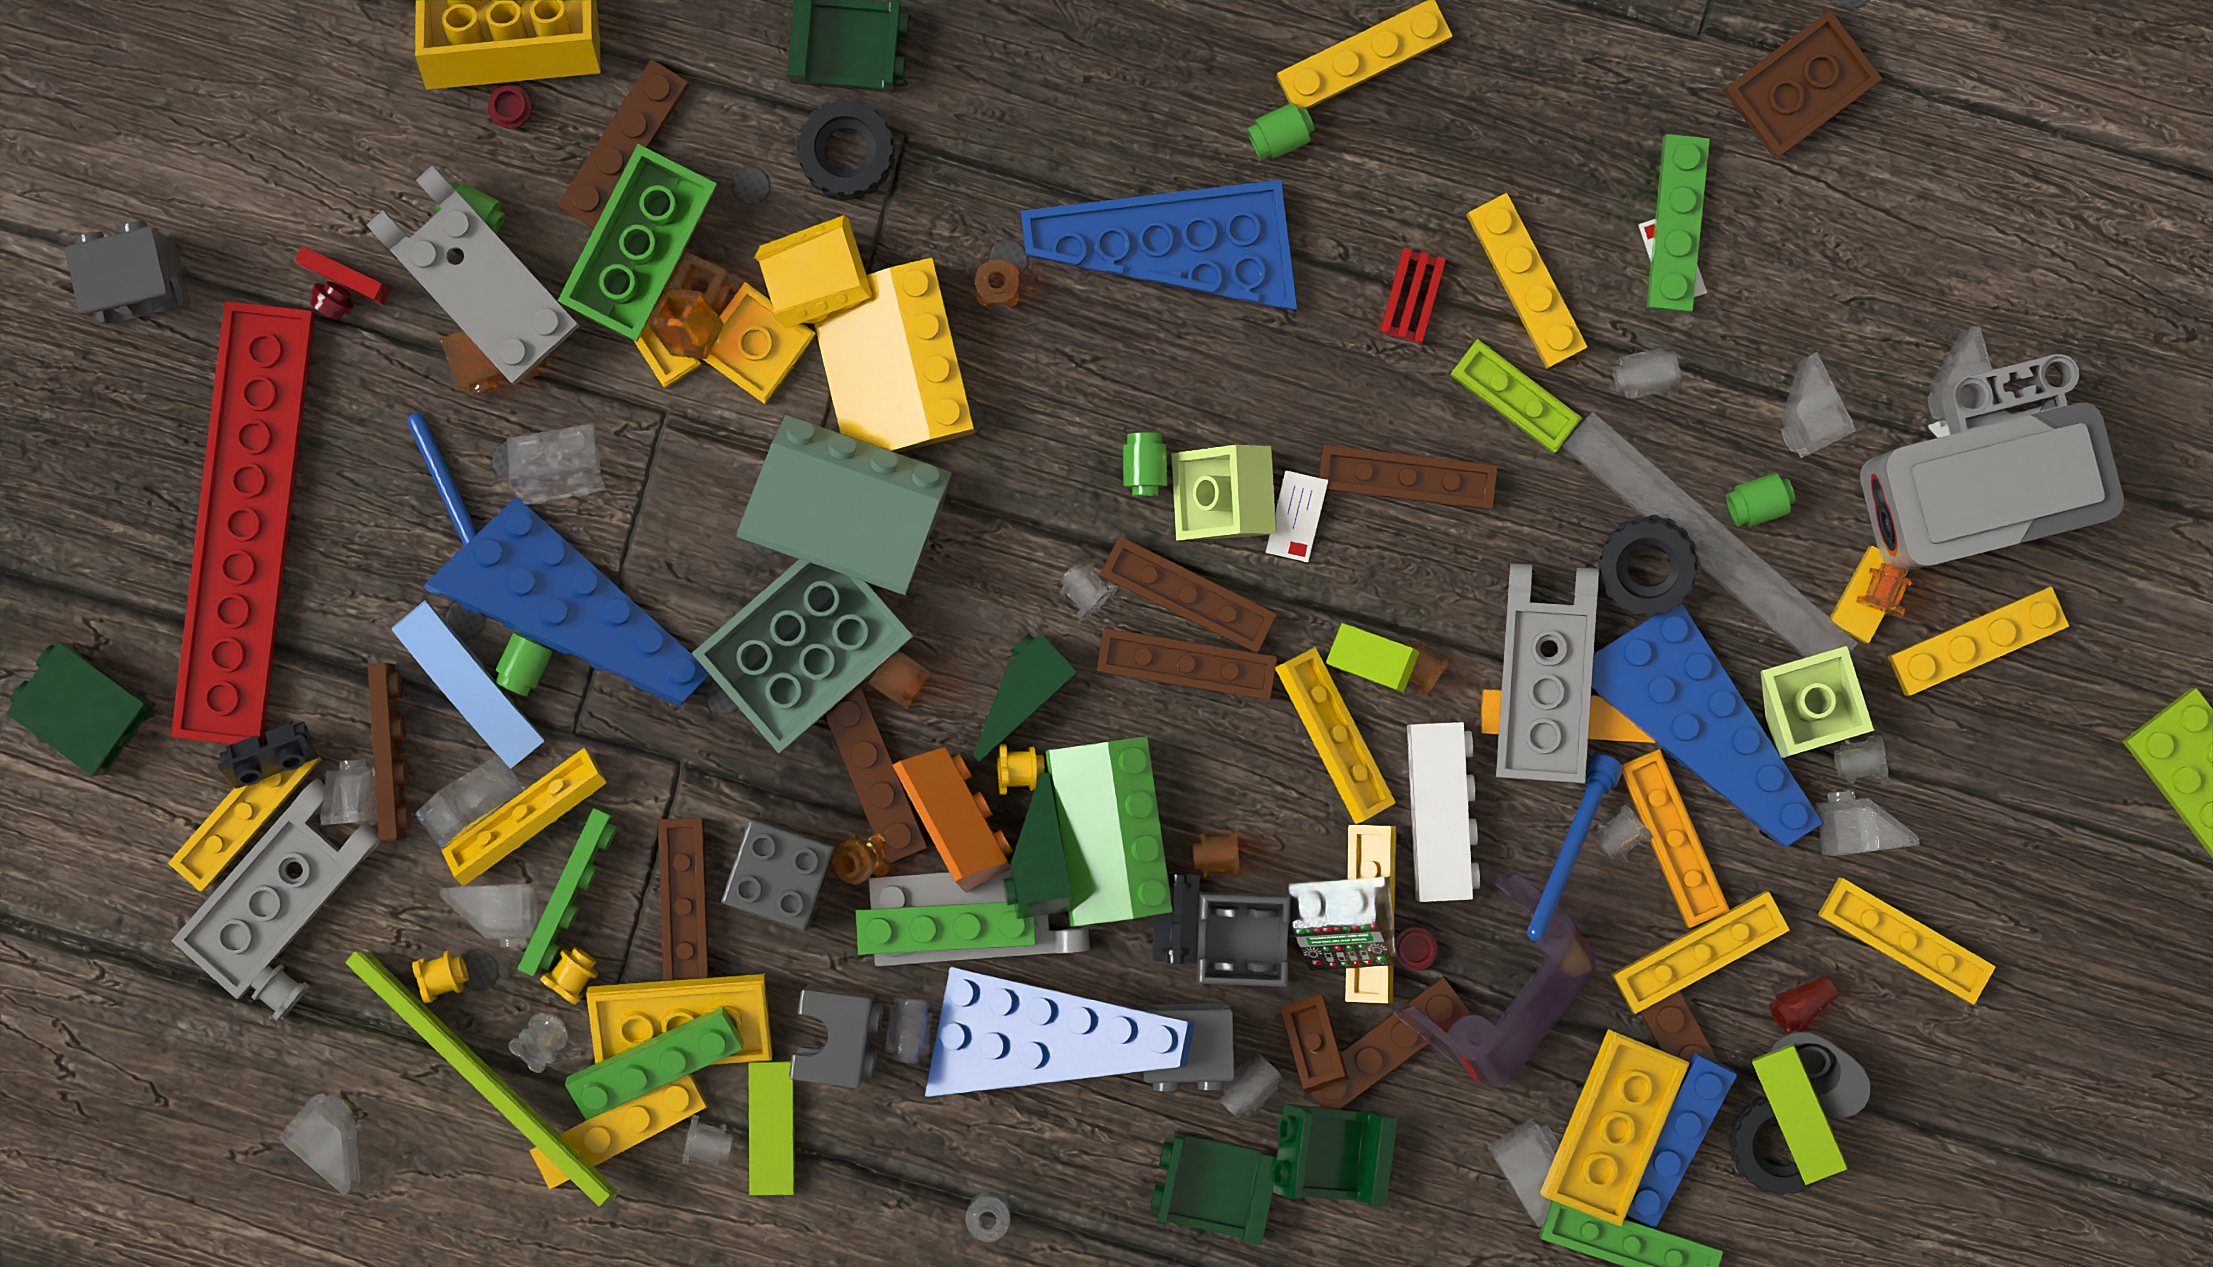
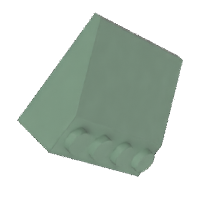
(844, 504)
(801, 648)

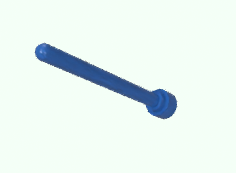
(442, 477)
(1601, 776)

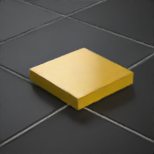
(755, 347)

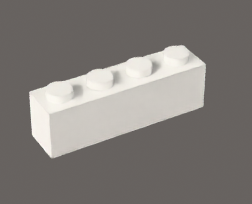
(1440, 811)

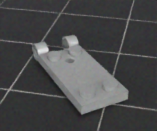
(486, 293)
(1542, 696)
(942, 890)
(264, 907)

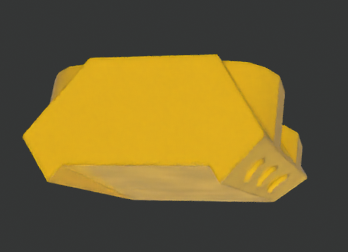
(814, 273)

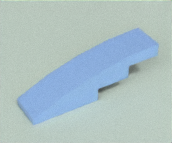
(467, 684)

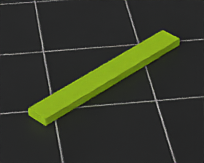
(482, 1077)

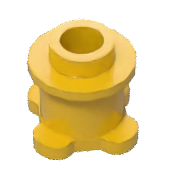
(1018, 768)
(571, 974)
(440, 975)

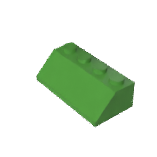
(637, 243)
(1110, 831)

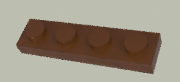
(635, 123)
(1408, 477)
(1188, 594)
(1186, 664)
(389, 768)
(874, 776)
(683, 899)
(1391, 1044)

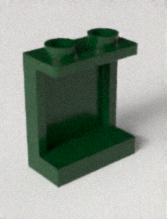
(847, 44)
(78, 709)
(1334, 1154)
(1215, 1186)

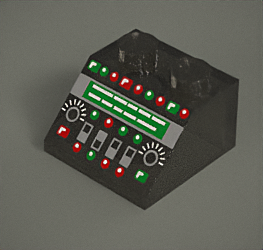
(1344, 923)

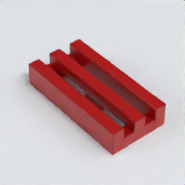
(1422, 259)
(342, 275)

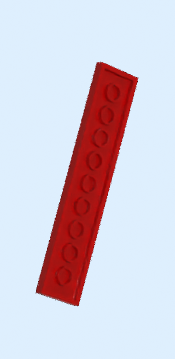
(243, 523)

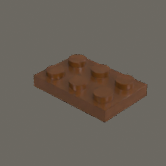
(1802, 84)

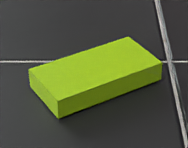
(1372, 657)

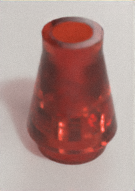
(1801, 1004)

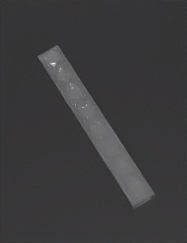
(1717, 548)

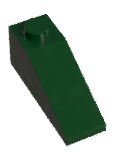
(1026, 685)
(1038, 868)

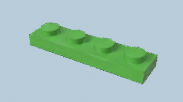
(1678, 223)
(561, 909)
(942, 928)
(654, 1063)
(1626, 1245)

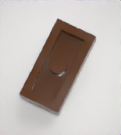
(1676, 1028)
(1314, 1043)

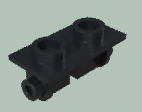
(249, 762)
(1178, 930)

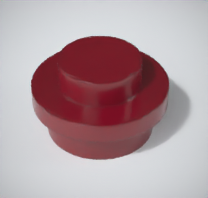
(510, 106)
(331, 300)
(1415, 948)

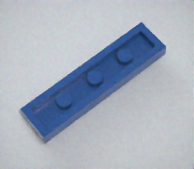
(1684, 1129)

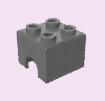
(126, 273)
(779, 874)
(1242, 939)
(850, 1022)
(1210, 1051)

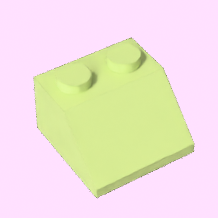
(1223, 492)
(1814, 702)

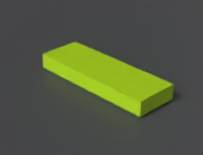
(1515, 396)
(1799, 1114)
(771, 1129)

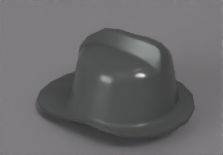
(1835, 1075)

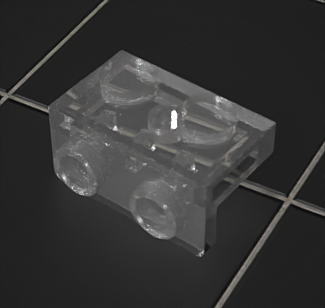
(555, 464)

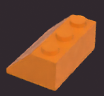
(955, 817)

